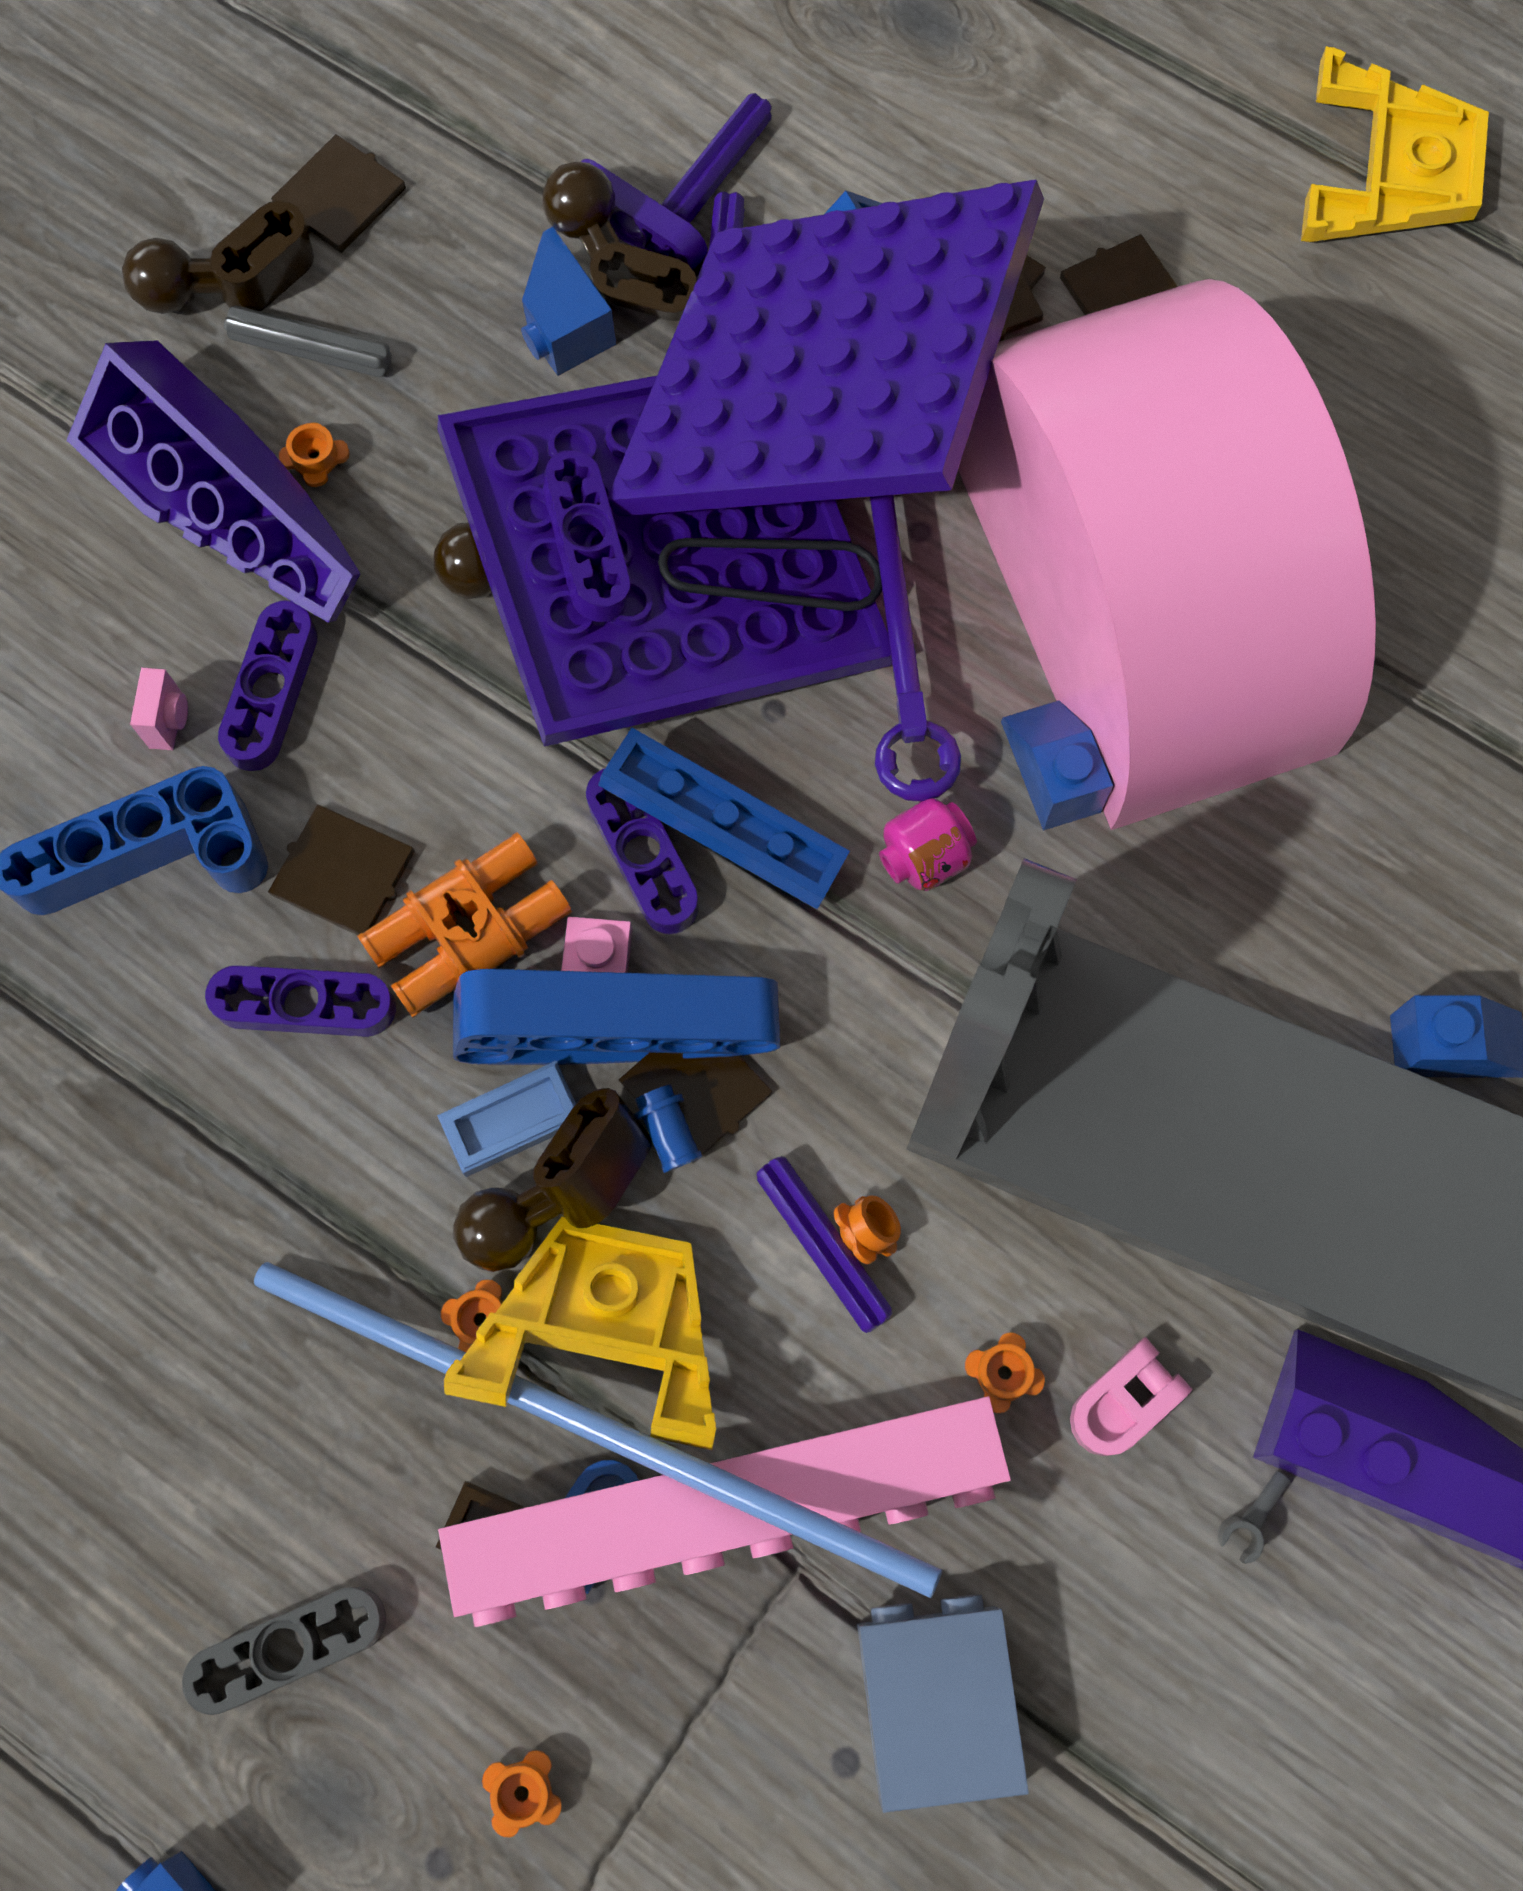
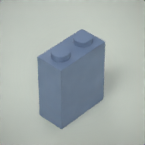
(941, 1705)

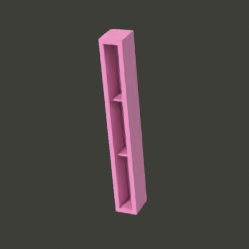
(661, 1522)

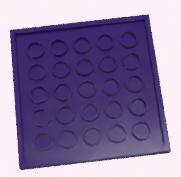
(831, 355)
(668, 646)

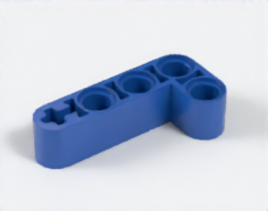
(39, 884)

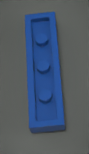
(723, 818)

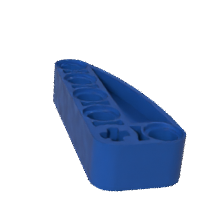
(609, 1016)

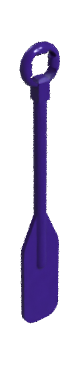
(910, 701)

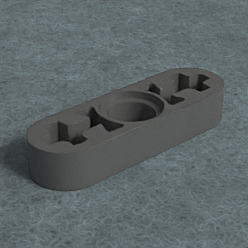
(231, 1652)

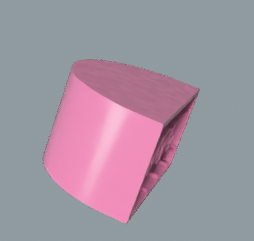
(1178, 541)

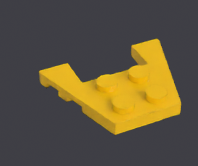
(1421, 161)
(608, 1299)

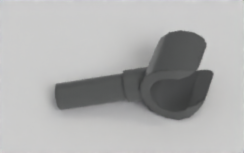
(1255, 1518)

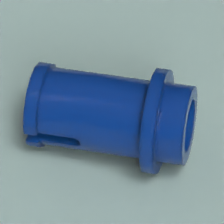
(667, 1127)

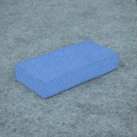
(508, 1119)

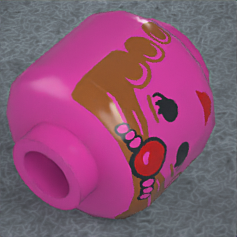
(927, 844)

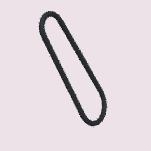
(764, 596)

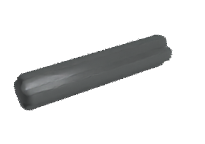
(308, 341)

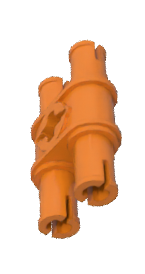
(469, 891)

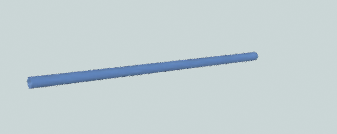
(615, 1436)

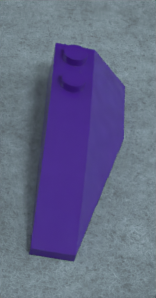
(208, 474)
(1394, 1447)

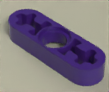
(652, 226)
(578, 559)
(273, 712)
(645, 895)
(252, 1014)

